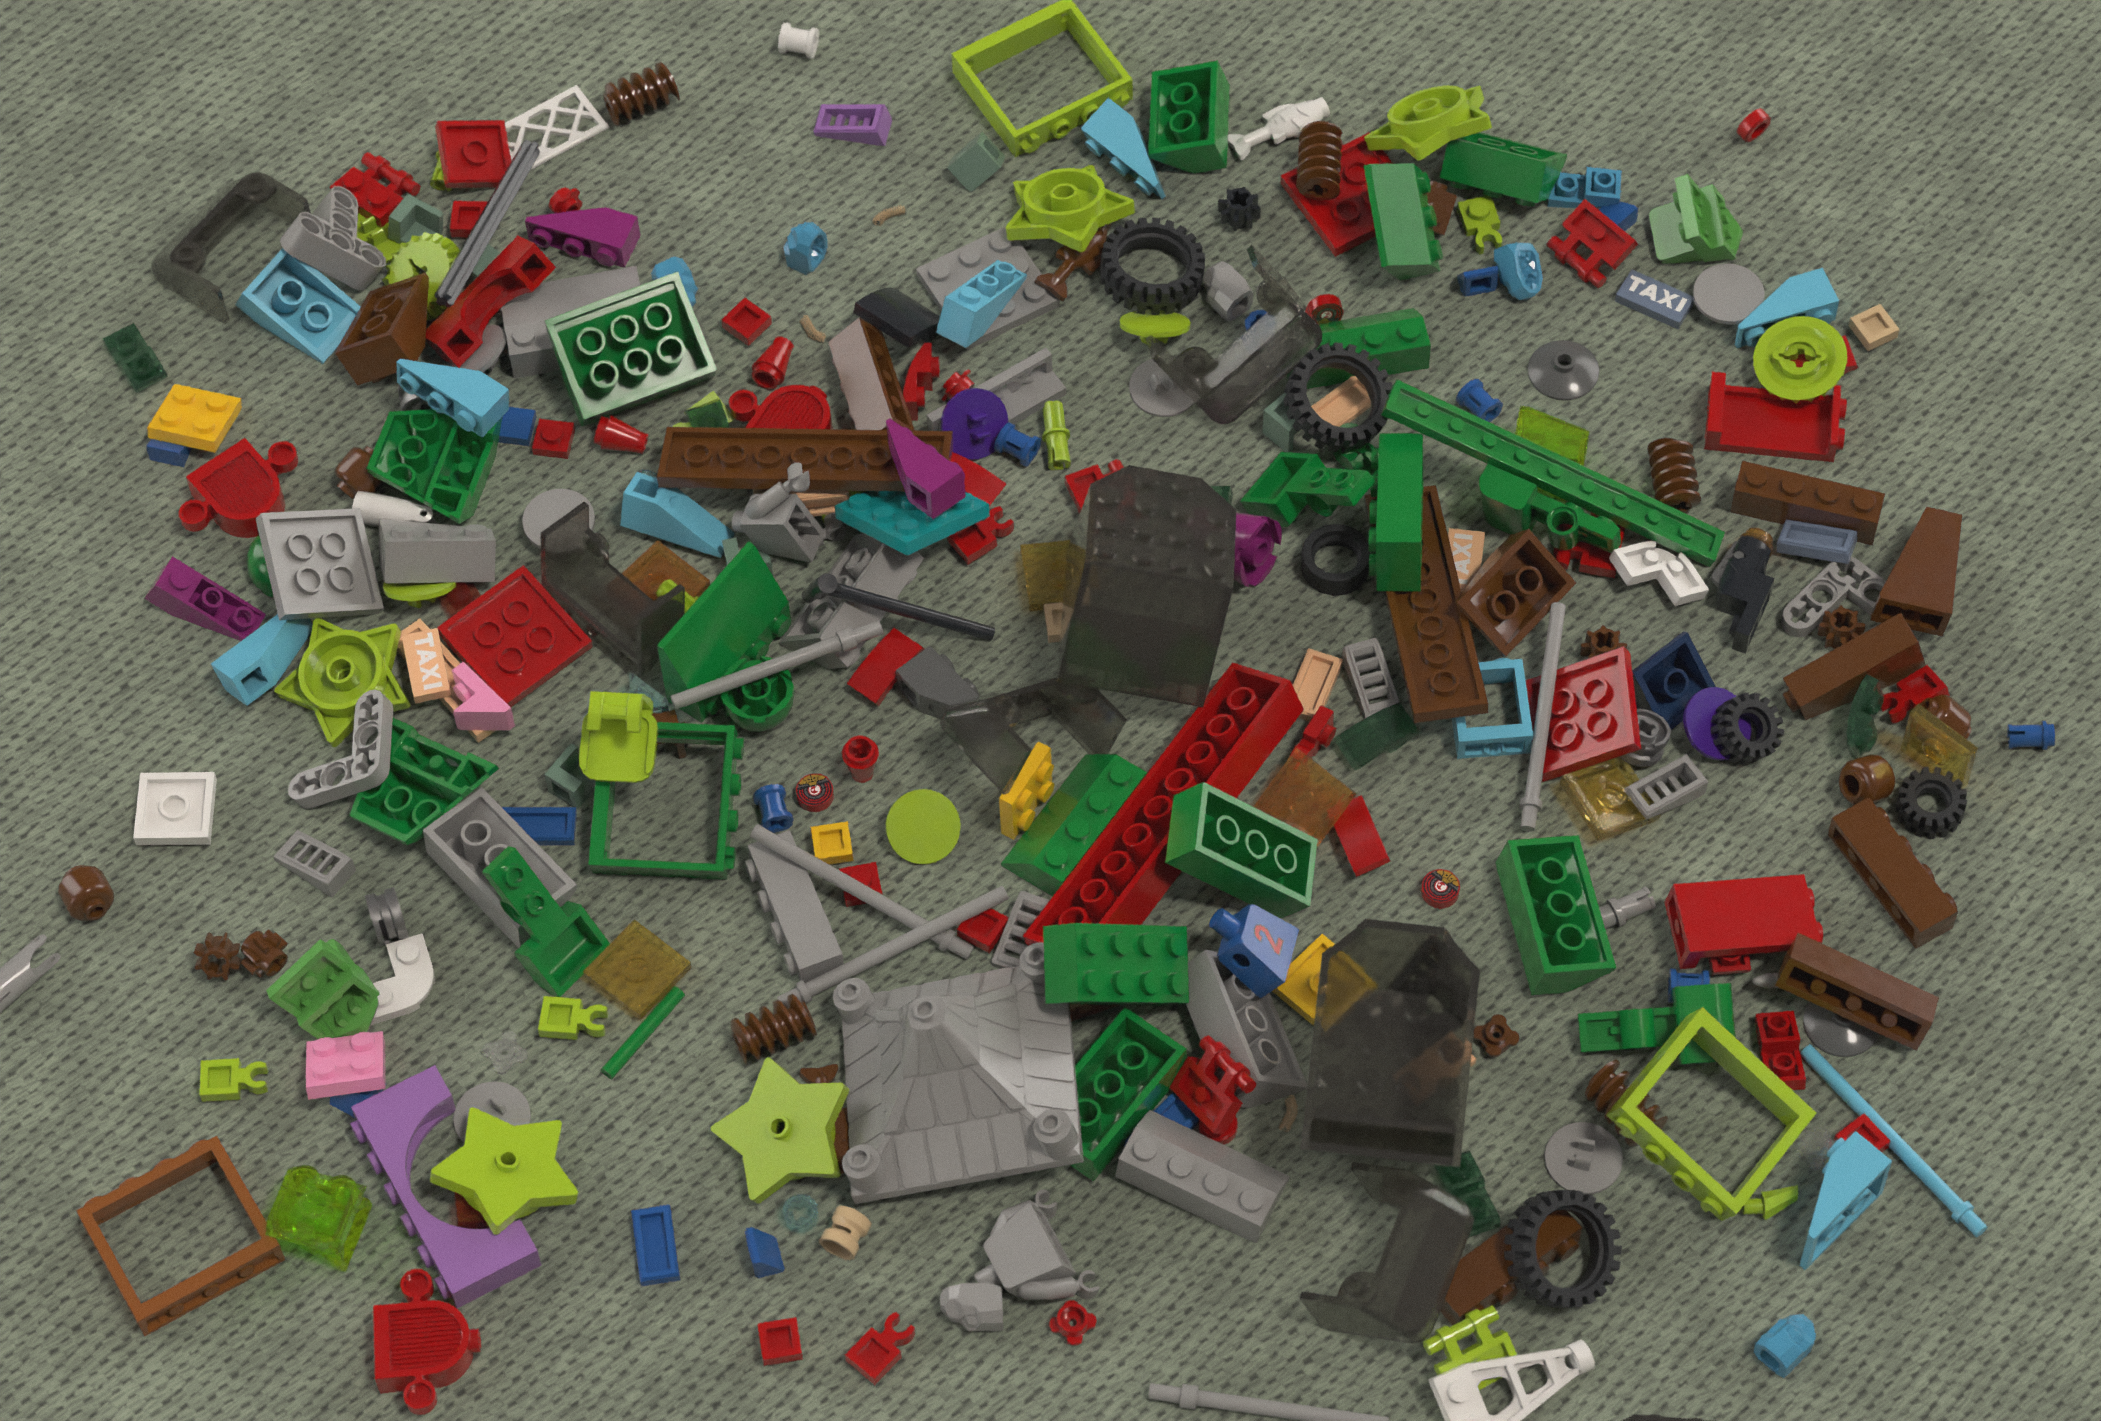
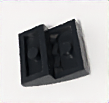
(898, 316)

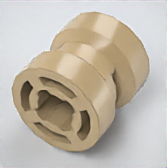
(845, 1232)

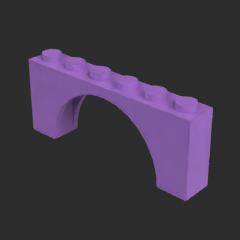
(465, 1259)

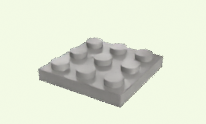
(957, 267)
(319, 563)

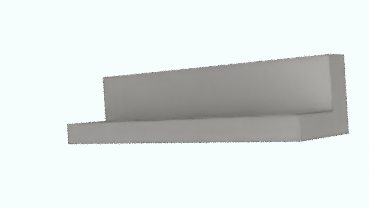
(1024, 391)

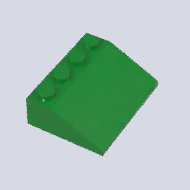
(630, 348)
(725, 624)

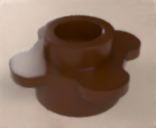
(1496, 1046)

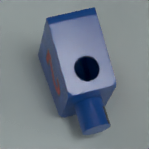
(1255, 946)

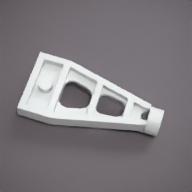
(1459, 1392)

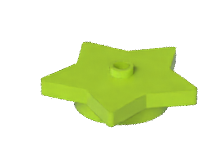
(1430, 120)
(1066, 207)
(339, 670)
(784, 1130)
(506, 1169)

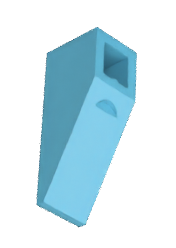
(1119, 138)
(1799, 295)
(978, 302)
(458, 392)
(671, 516)
(261, 658)

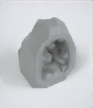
(1227, 291)
(974, 1306)

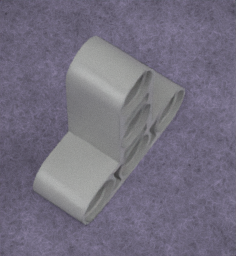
(331, 242)

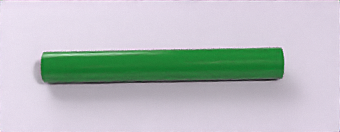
(642, 1032)

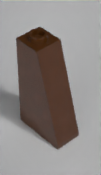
(1924, 575)
(1883, 652)

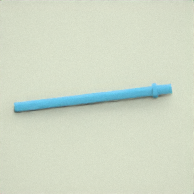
(1961, 1210)

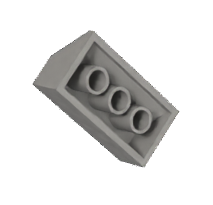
(862, 565)
(471, 838)
(1247, 1026)
(1201, 1176)

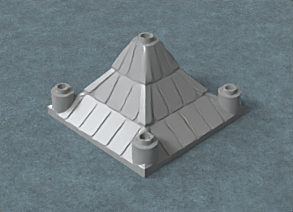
(957, 1081)

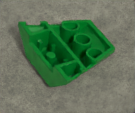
(435, 460)
(420, 785)

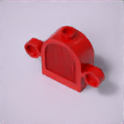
(783, 409)
(238, 488)
(421, 1344)

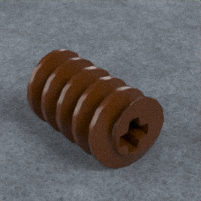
(639, 92)
(1319, 161)
(1674, 473)
(772, 1027)
(1606, 1090)

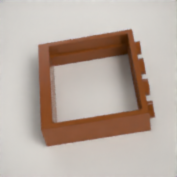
(205, 1284)

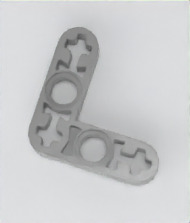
(1838, 588)
(315, 786)

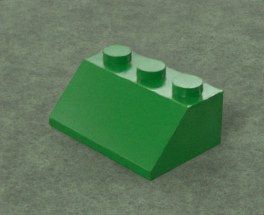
(1190, 117)
(1502, 167)
(1403, 219)

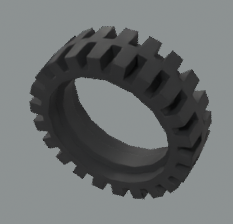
(1158, 237)
(1311, 422)
(1601, 1247)

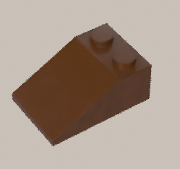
(386, 330)
(1514, 590)

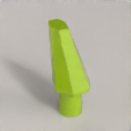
(1771, 1202)

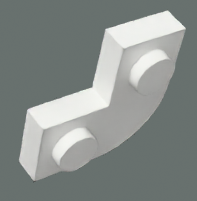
(1675, 574)
(411, 982)

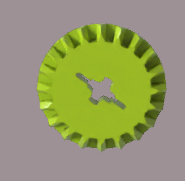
(428, 252)
(1794, 336)

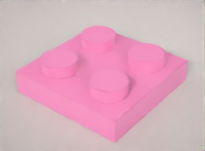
(345, 1065)

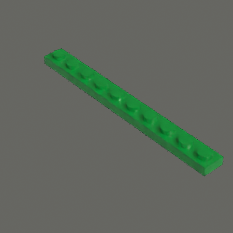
(1553, 473)

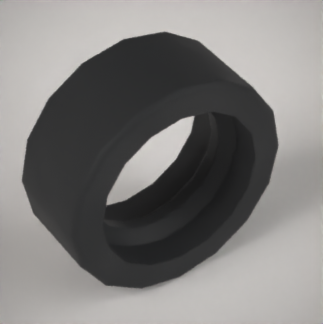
(1335, 583)

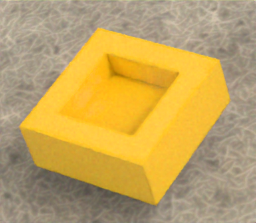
(832, 843)

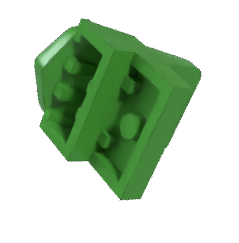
(1694, 225)
(327, 992)

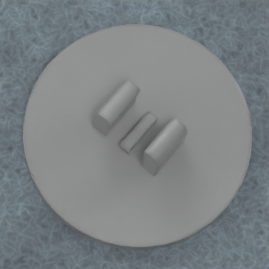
(1727, 293)
(487, 354)
(1156, 392)
(549, 508)
(495, 1099)
(1583, 1158)

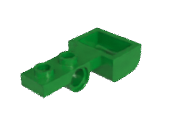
(1302, 480)
(1516, 506)
(561, 938)
(1655, 1025)

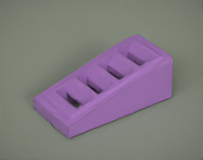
(874, 128)

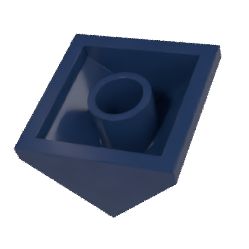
(1670, 679)

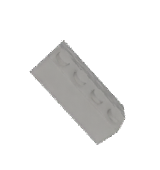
(525, 315)

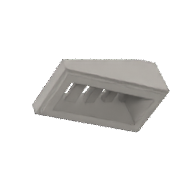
(1365, 657)
(1685, 769)
(328, 883)
(1024, 911)

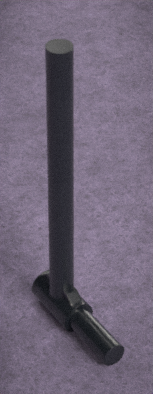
(828, 586)

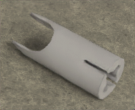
(17, 974)

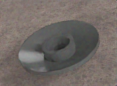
(1563, 381)
(1836, 1035)

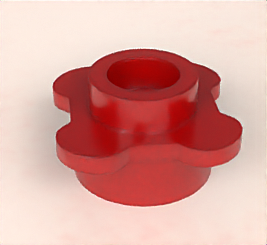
(565, 200)
(956, 384)
(1072, 1311)

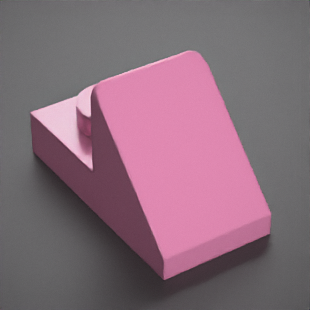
(481, 705)

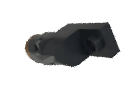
(1743, 584)

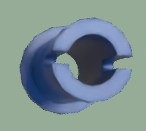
(2031, 735)

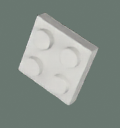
(175, 808)

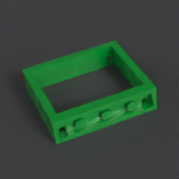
(727, 823)

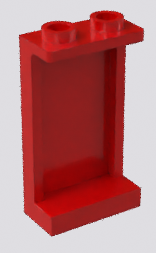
(1763, 424)
(1740, 916)

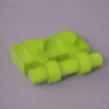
(1487, 1346)

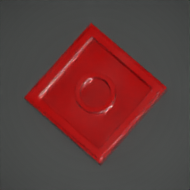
(473, 152)

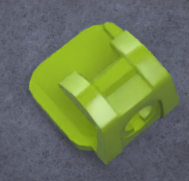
(618, 738)

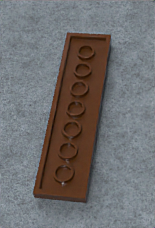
(762, 455)
(1433, 632)

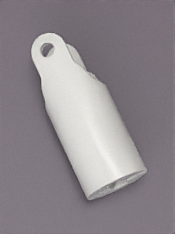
(380, 506)

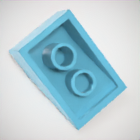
(299, 306)
(1850, 1185)

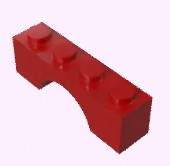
(512, 273)

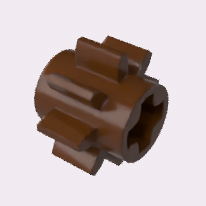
(1840, 627)
(1600, 642)
(221, 948)
(264, 953)

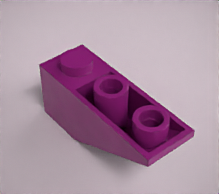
(591, 233)
(927, 476)
(202, 601)

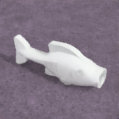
(1281, 123)

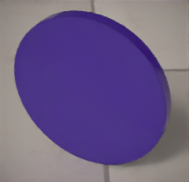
(975, 420)
(1698, 722)

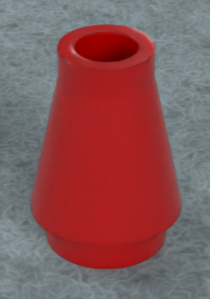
(772, 365)
(619, 436)
(860, 757)

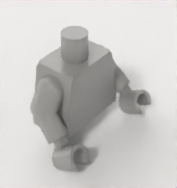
(782, 523)
(1030, 1256)

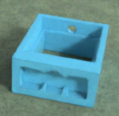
(1498, 739)

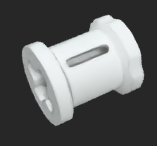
(798, 40)

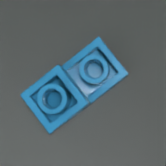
(1597, 186)

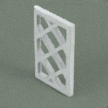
(552, 106)

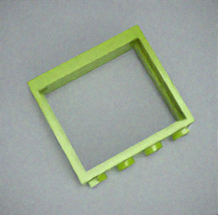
(1022, 36)
(1750, 1074)

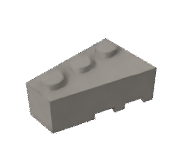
(435, 552)

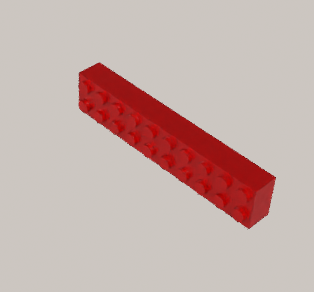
(1218, 745)

